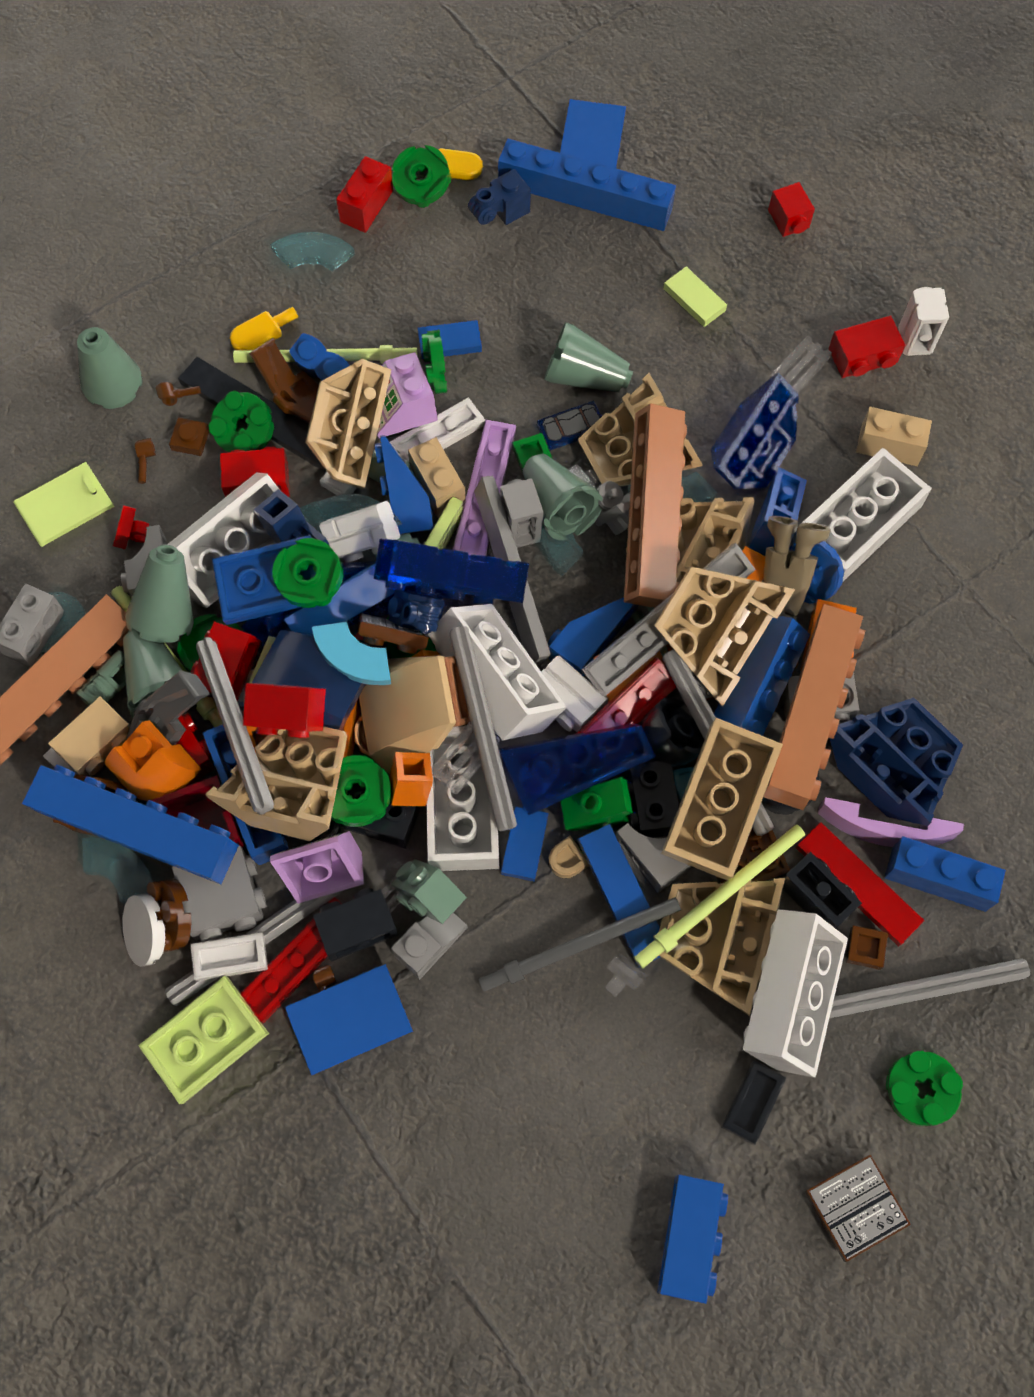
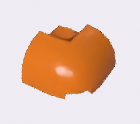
(150, 764)

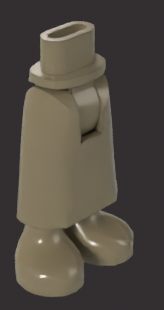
(792, 567)

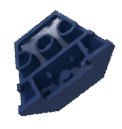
(297, 662)
(898, 759)

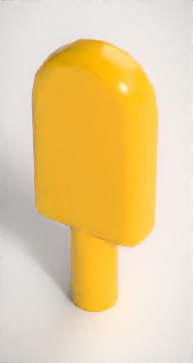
(463, 164)
(260, 329)

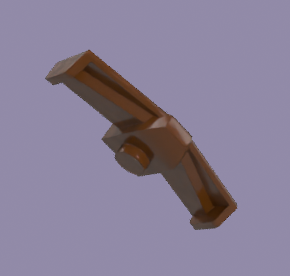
(291, 392)

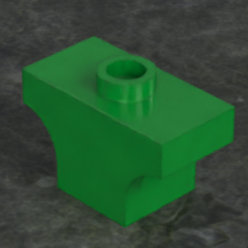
(598, 806)

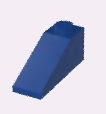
(782, 500)
(590, 634)

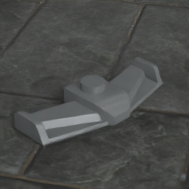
(169, 704)

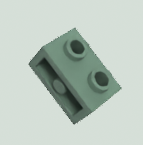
(427, 891)

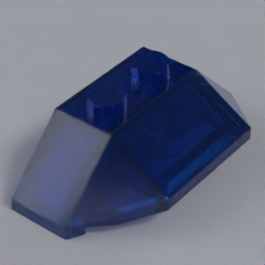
(758, 435)

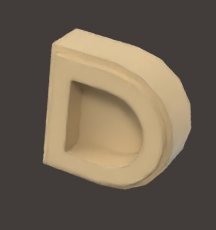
(567, 859)

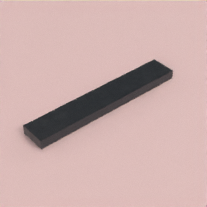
(215, 385)

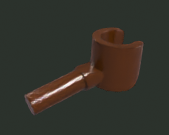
(169, 396)
(144, 449)
(324, 977)

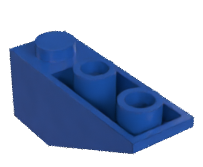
(406, 494)

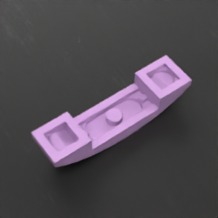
(845, 817)

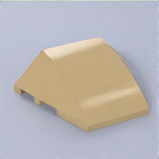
(611, 438)
(710, 529)
(717, 623)
(409, 713)
(300, 779)
(730, 942)

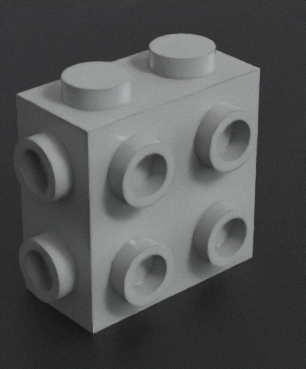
(225, 906)

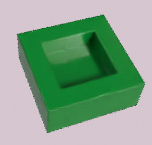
(530, 447)

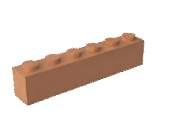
(655, 505)
(59, 670)
(814, 707)

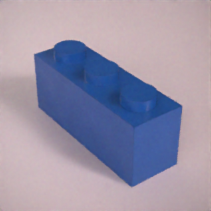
(945, 874)
(692, 1239)

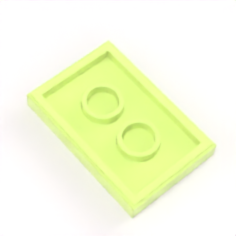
(203, 1039)

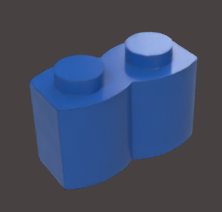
(314, 359)

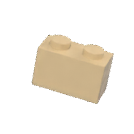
(898, 433)
(436, 474)
(91, 738)

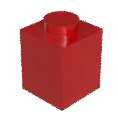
(791, 209)

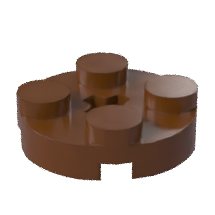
(169, 896)

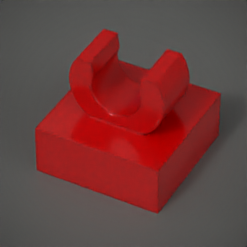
(128, 528)

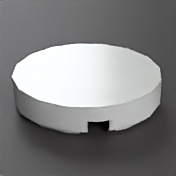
(141, 930)

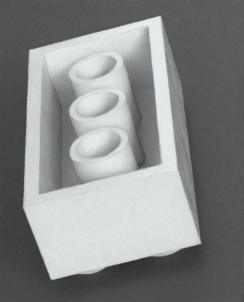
(869, 508)
(223, 531)
(514, 687)
(462, 825)
(795, 993)

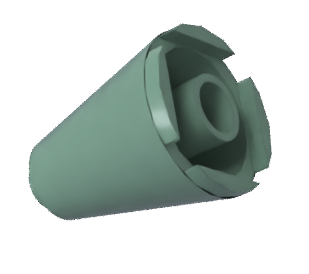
(586, 363)
(106, 370)
(565, 498)
(161, 598)
(146, 668)

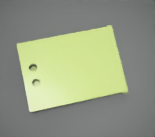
(63, 504)

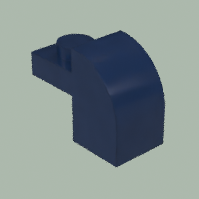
(284, 519)

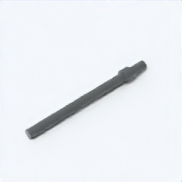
(515, 971)

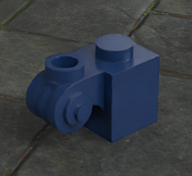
(506, 197)
(415, 611)

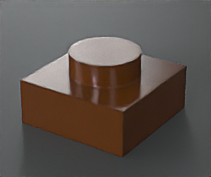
(189, 436)
(866, 947)

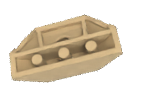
(348, 420)

